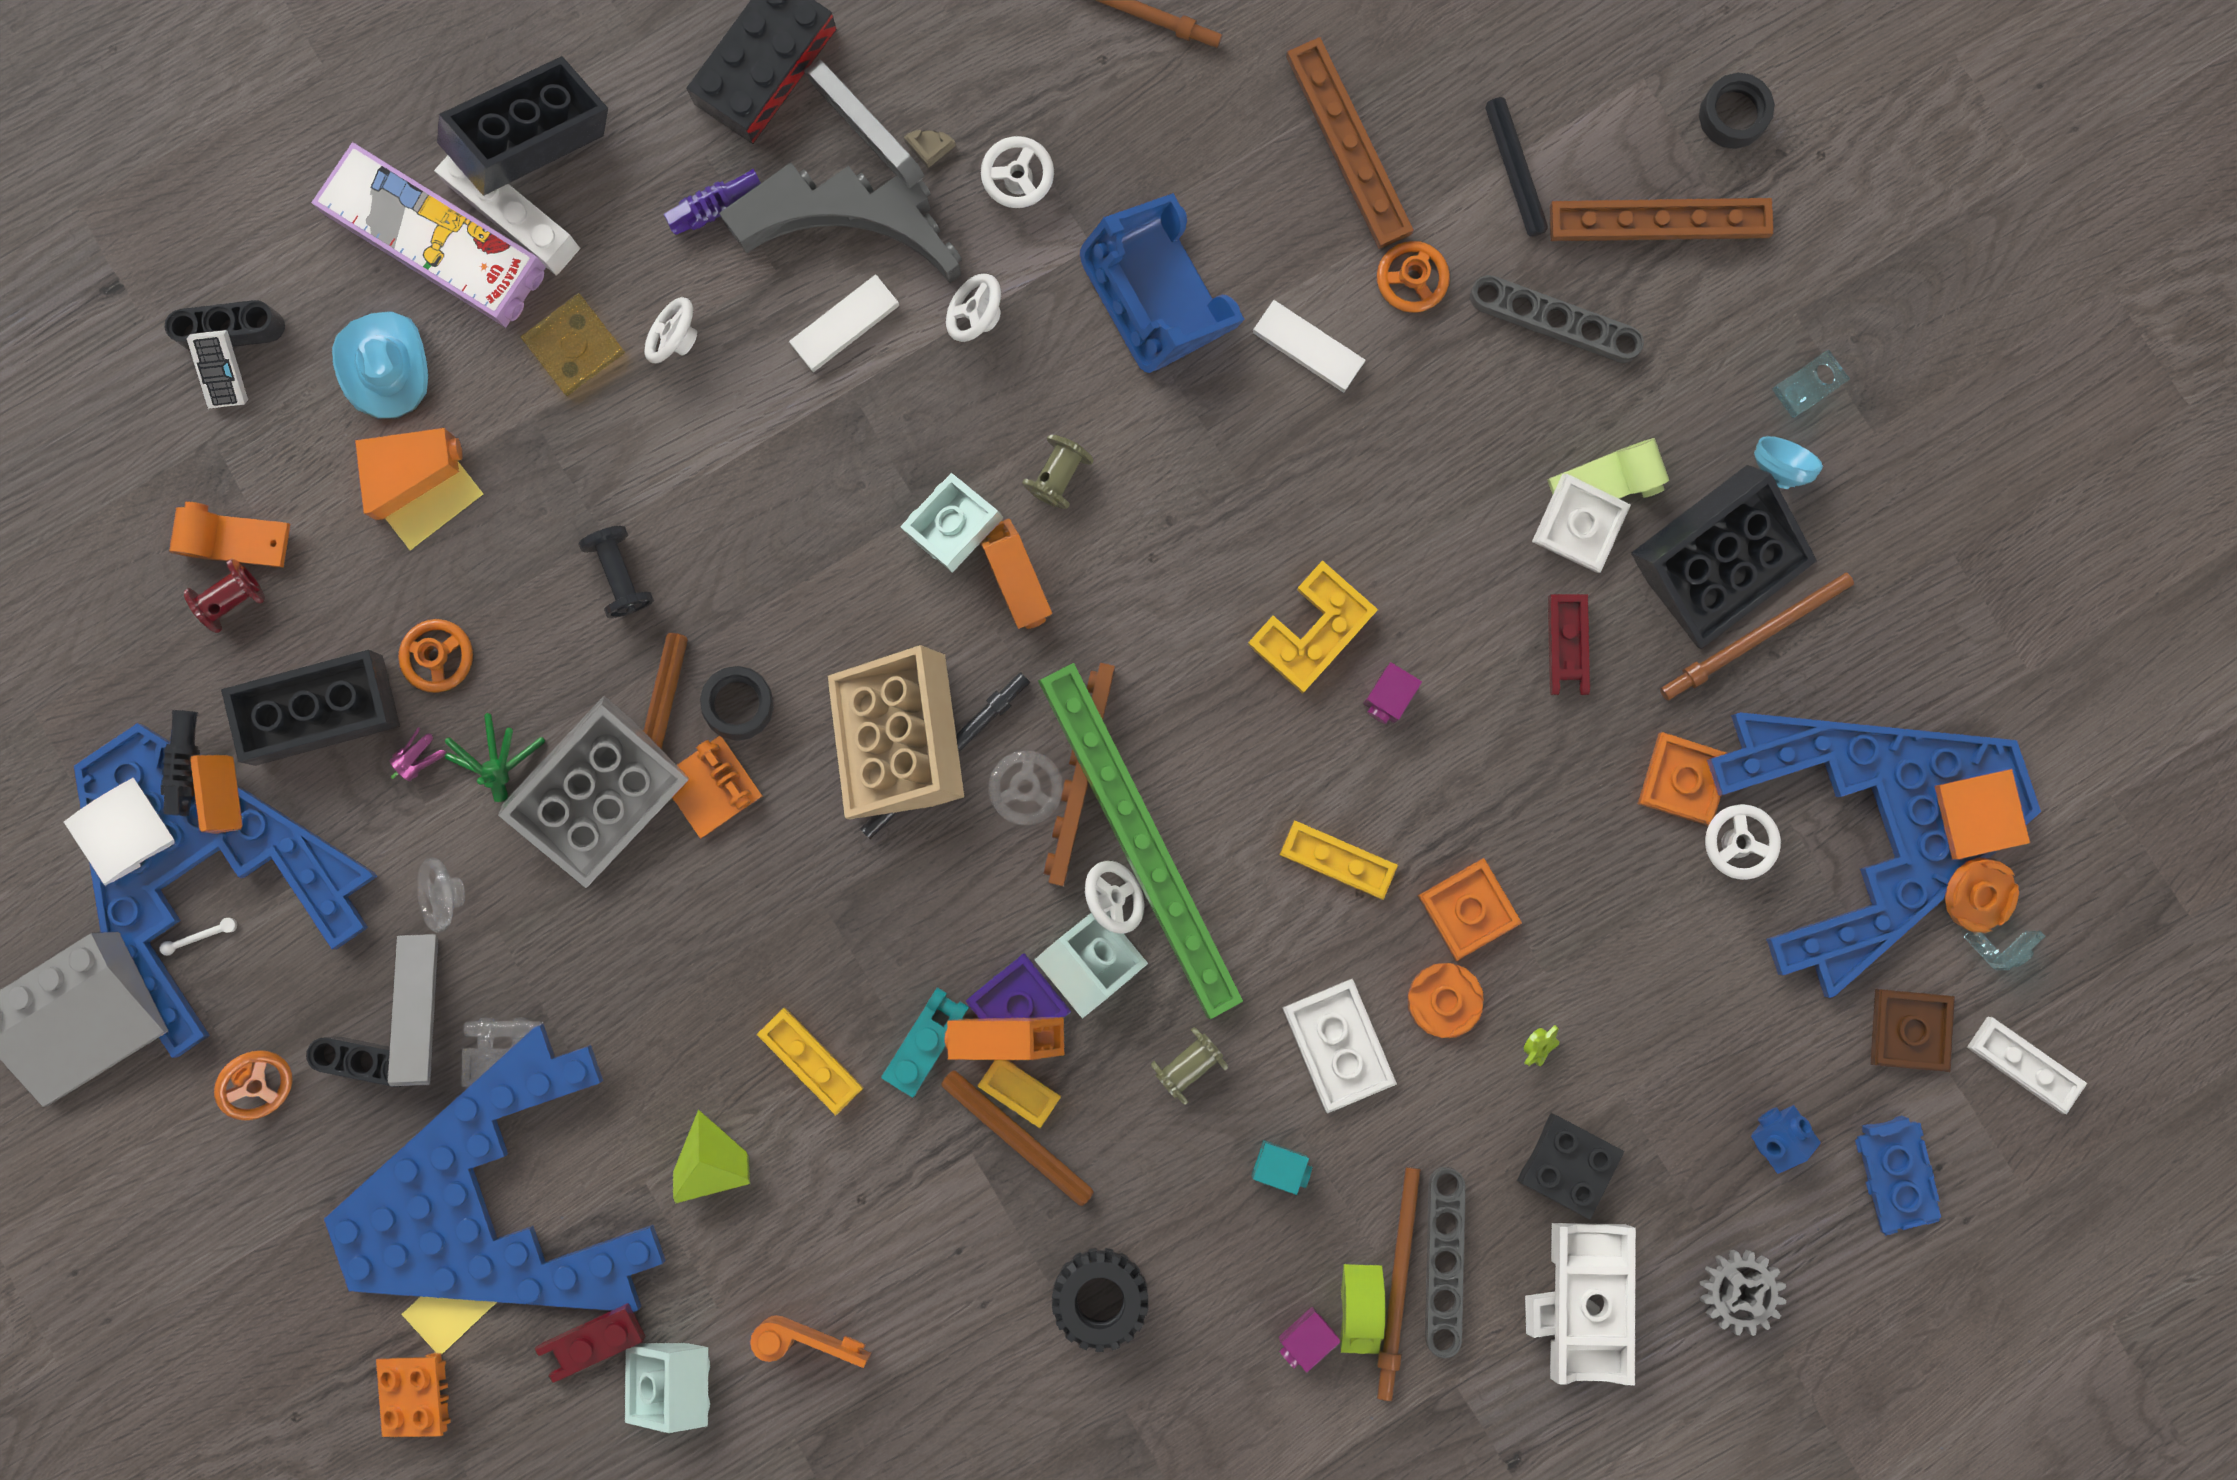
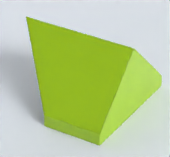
(708, 1162)

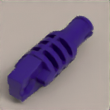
(706, 205)

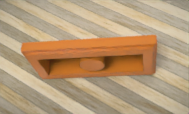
(216, 793)

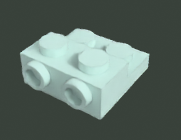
(951, 522)

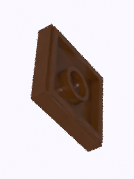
(1912, 1030)

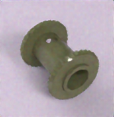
(1058, 471)
(1189, 1065)

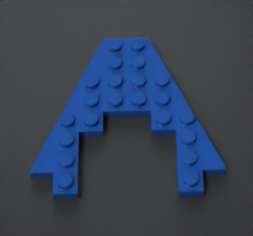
(1903, 774)
(139, 910)
(425, 1223)

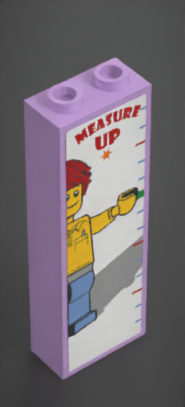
(429, 235)

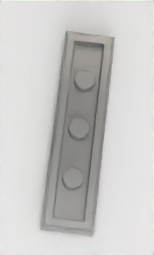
(413, 1010)

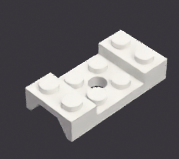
(1592, 1262)

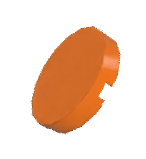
(1981, 895)
(1445, 1000)

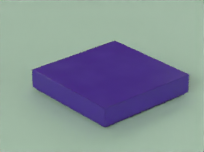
(1018, 993)

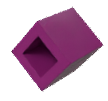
(1391, 694)
(1308, 1340)

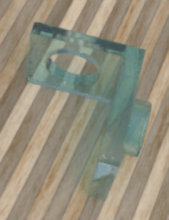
(1805, 388)
(2015, 955)

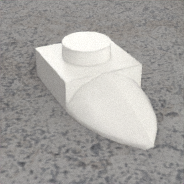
(1541, 1313)

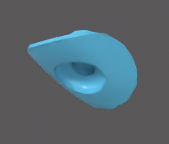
(381, 364)

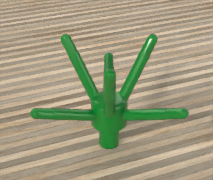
(495, 771)

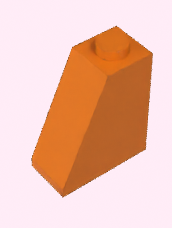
(404, 468)
(1015, 576)
(1005, 1038)

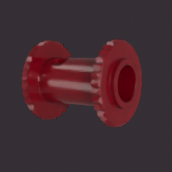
(224, 596)

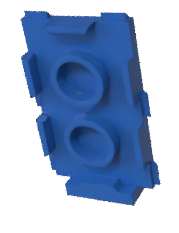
(1899, 1174)

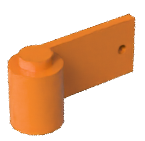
(223, 538)
(778, 1333)

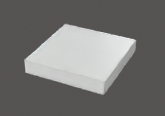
(1581, 523)

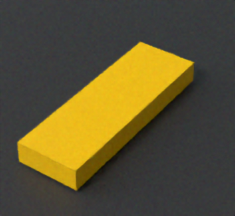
(1338, 860)
(810, 1061)

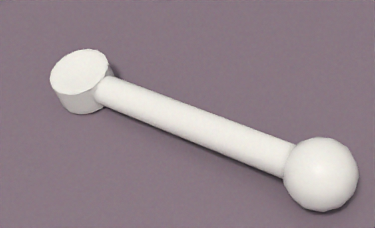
(226, 925)

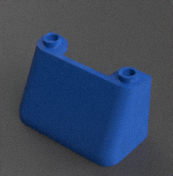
(1154, 285)

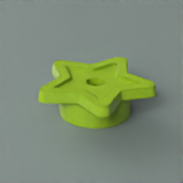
(1540, 1045)

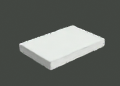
(1339, 1046)

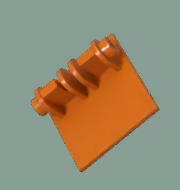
(715, 787)
(412, 1396)

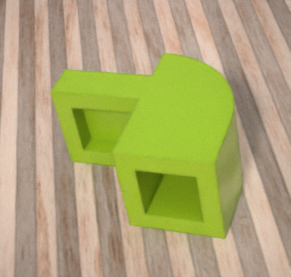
(1362, 1309)

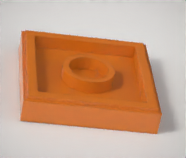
(1681, 780)
(1982, 814)
(1469, 909)

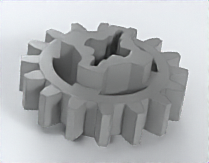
(1729, 1299)

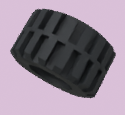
(1106, 1332)

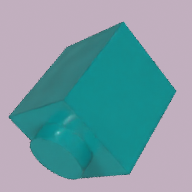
(1281, 1168)

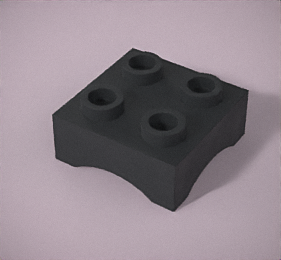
(1571, 1166)

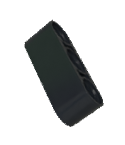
(242, 327)
(348, 1059)

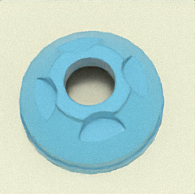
(1787, 462)

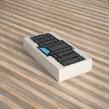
(217, 369)

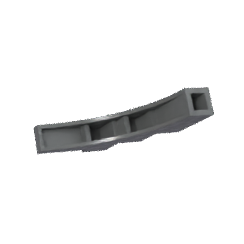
(790, 204)

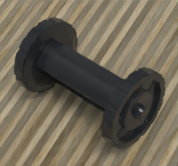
(625, 596)

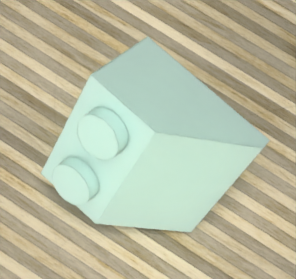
(1090, 964)
(667, 1386)

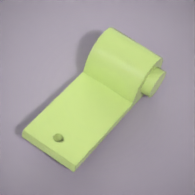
(1623, 472)

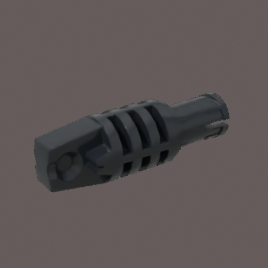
(177, 771)

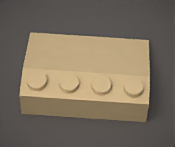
(895, 734)

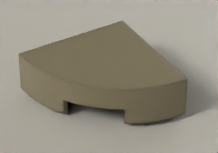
(929, 145)

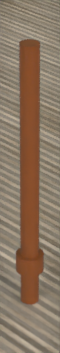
(1184, 27)
(1697, 673)
(1389, 1359)

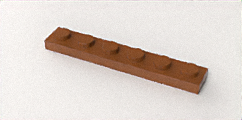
(1349, 143)
(1661, 219)
(1075, 790)

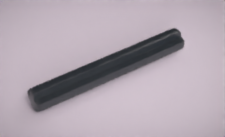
(1516, 166)

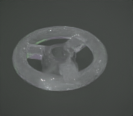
(1028, 759)
(442, 895)

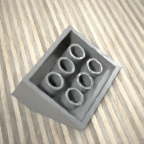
(593, 792)
(76, 1017)

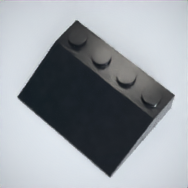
(1725, 555)

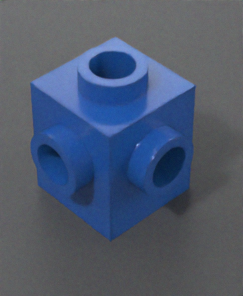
(1785, 1138)

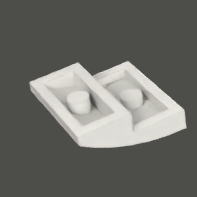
(119, 831)

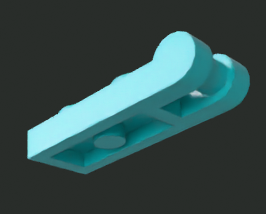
(922, 1044)

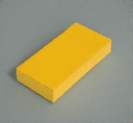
(1019, 1091)

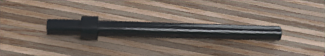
(997, 704)

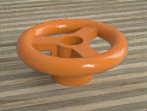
(1422, 266)
(425, 646)
(242, 1071)

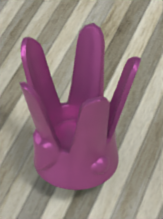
(405, 762)

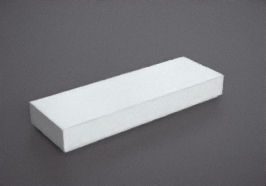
(844, 323)
(1308, 346)
(2027, 1065)

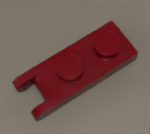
(1568, 641)
(593, 1341)

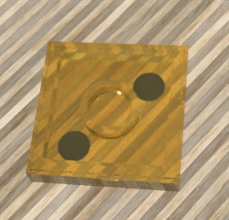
(572, 344)

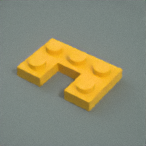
(1307, 658)

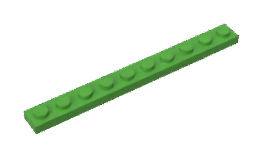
(1140, 840)

